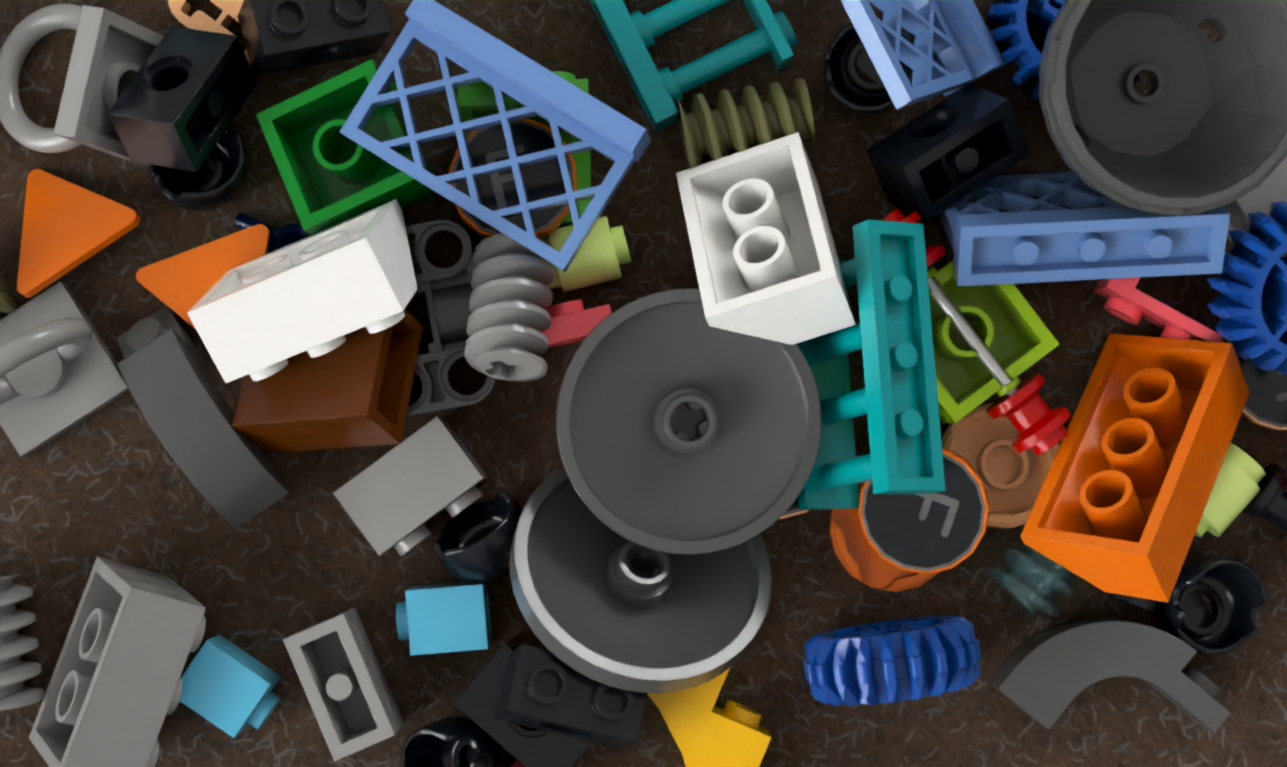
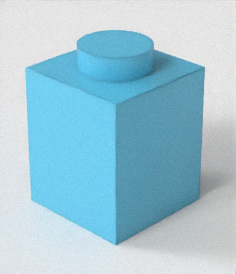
(445, 618)
(229, 687)

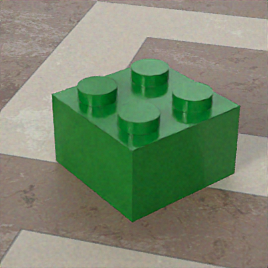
(328, 172)

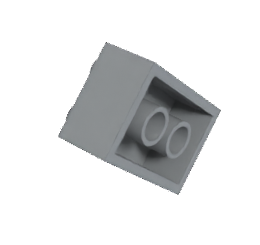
(118, 669)

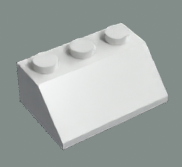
(764, 244)
(308, 295)

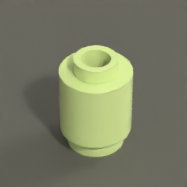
(597, 258)
(1232, 491)

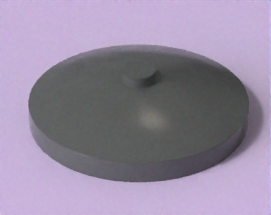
(685, 426)
(629, 610)

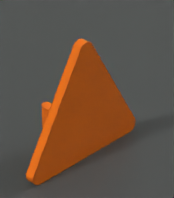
(64, 229)
(189, 275)

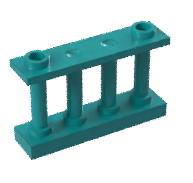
(658, 90)
(898, 376)

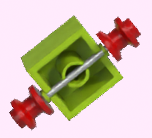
(982, 346)

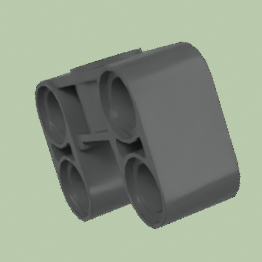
(447, 303)

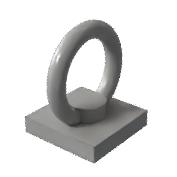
(101, 66)
(52, 369)

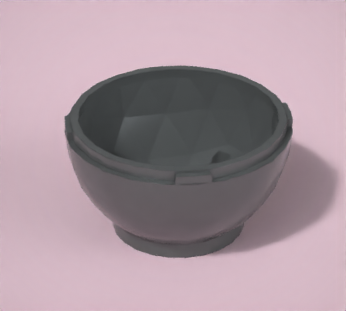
(1211, 111)

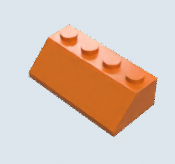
(1139, 463)

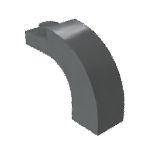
(195, 419)
(1073, 654)

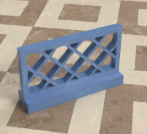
(948, 47)
(524, 82)
(1089, 242)

